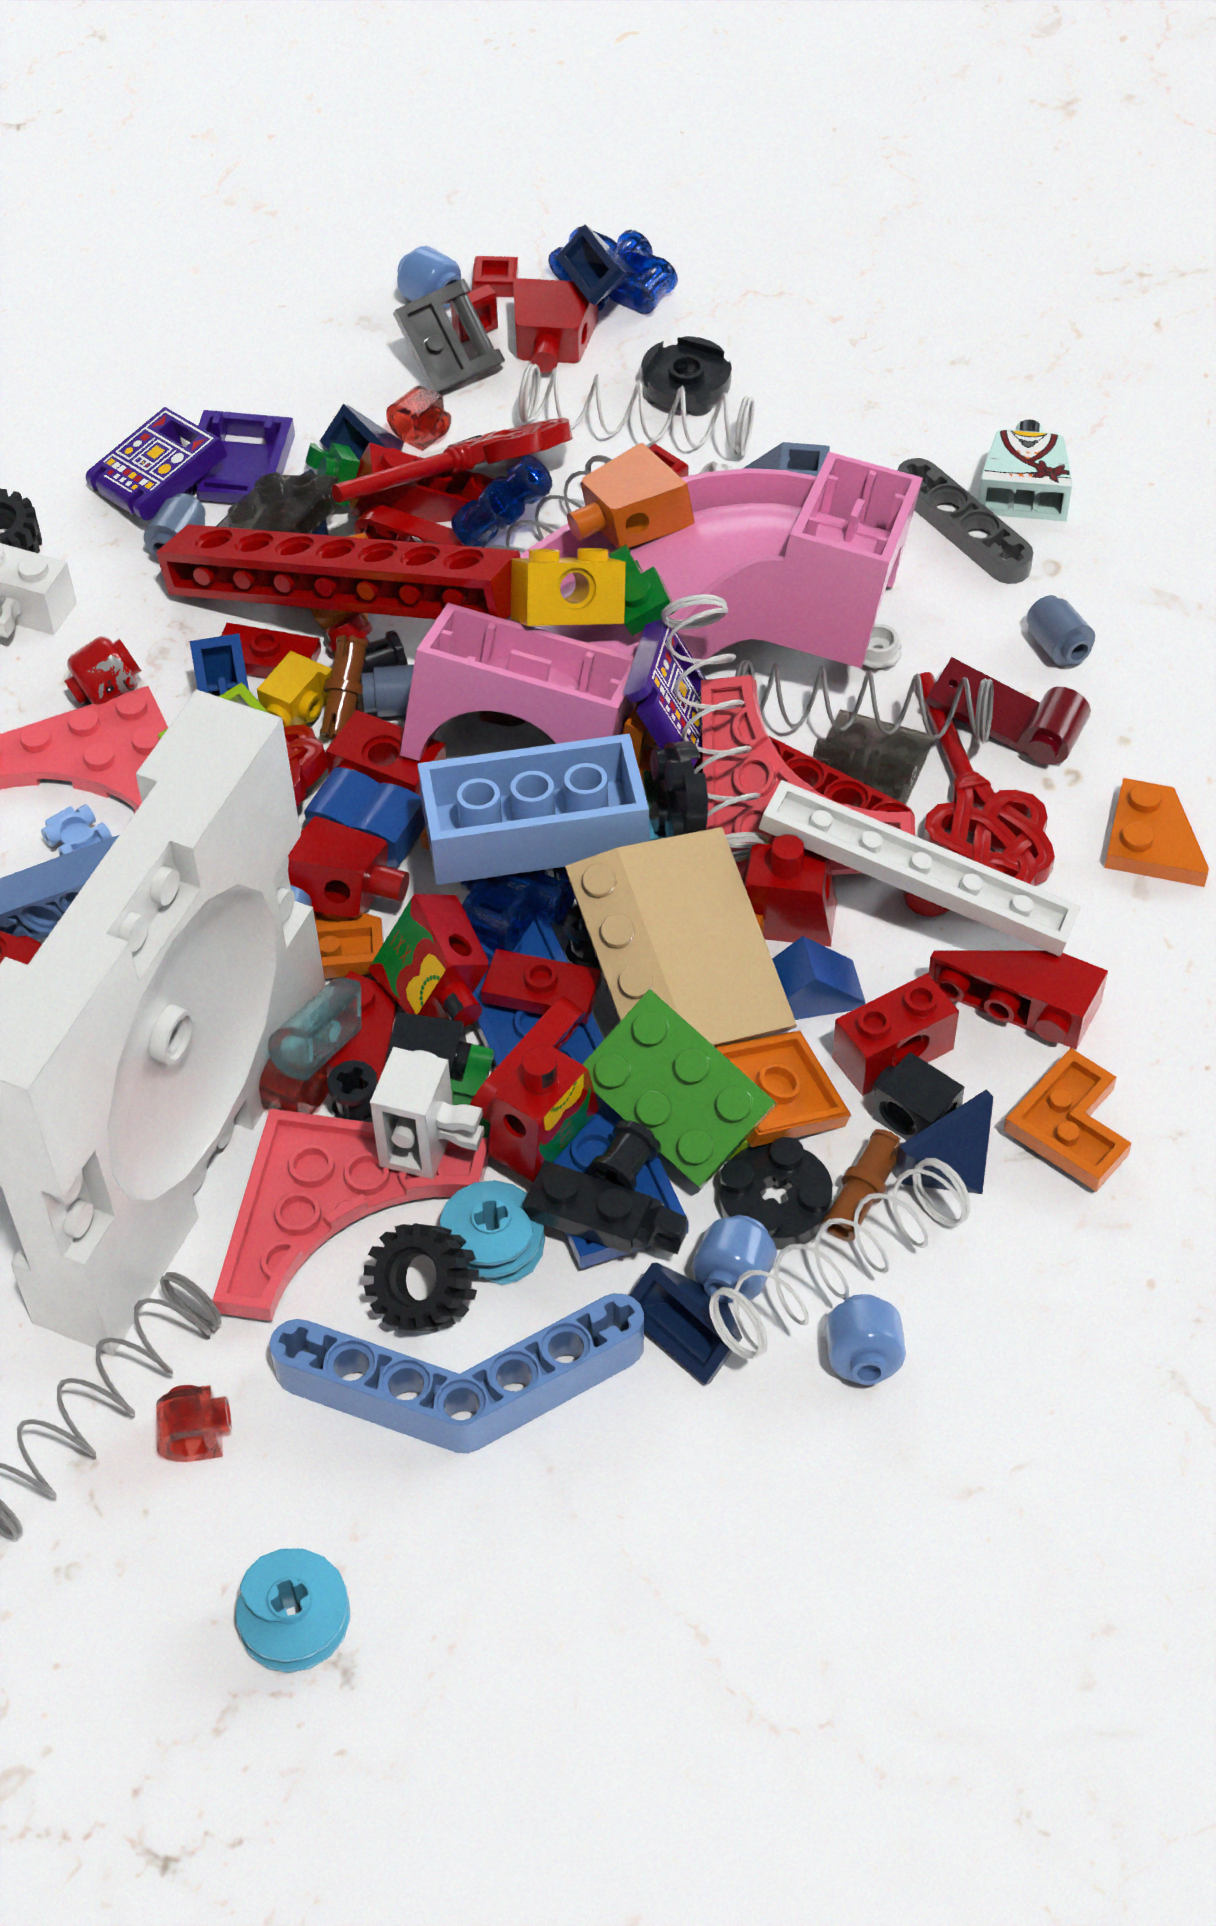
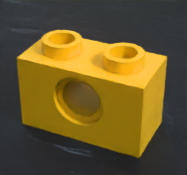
(596, 597)

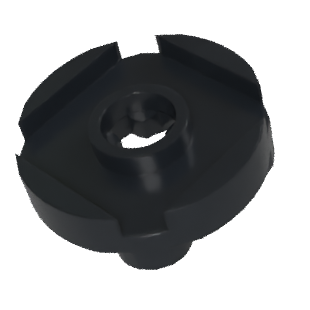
(665, 369)
(681, 793)
(783, 1166)

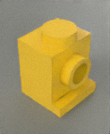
(295, 690)

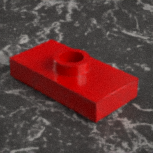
(267, 648)
(538, 982)

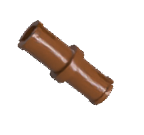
(344, 684)
(863, 1179)

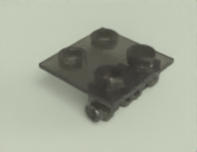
(284, 504)
(877, 760)

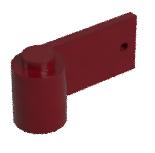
(1035, 728)

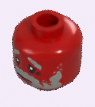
(101, 671)

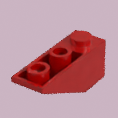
(428, 498)
(1025, 988)

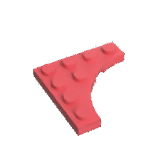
(89, 746)
(757, 770)
(307, 1186)

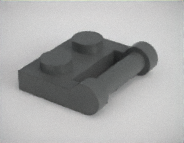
(436, 342)

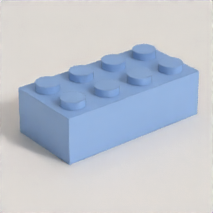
(531, 807)

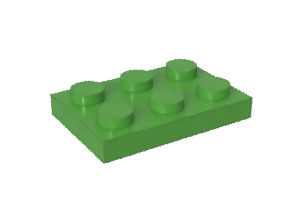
(677, 1087)

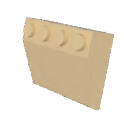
(682, 925)

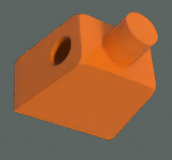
(632, 500)

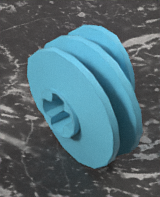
(496, 1230)
(284, 1581)

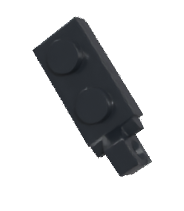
(602, 1211)

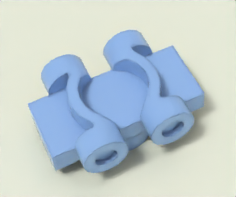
(73, 829)

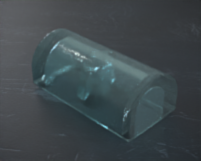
(317, 1029)

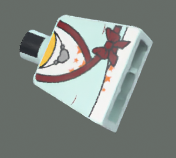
(1027, 474)

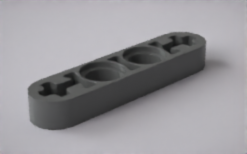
(970, 515)

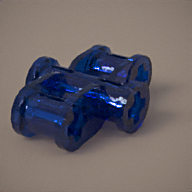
(642, 283)
(502, 502)
(507, 904)

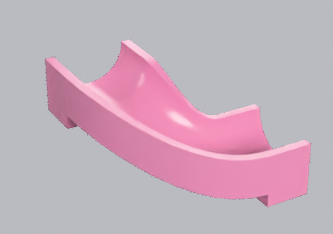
(784, 549)

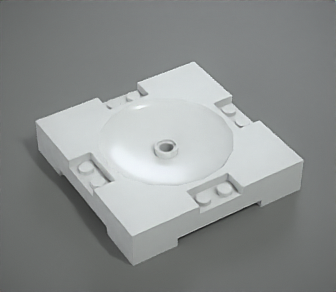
(151, 1020)

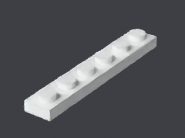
(921, 868)

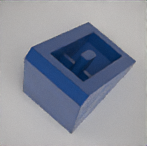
(218, 663)
(817, 980)

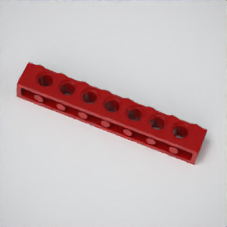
(336, 572)

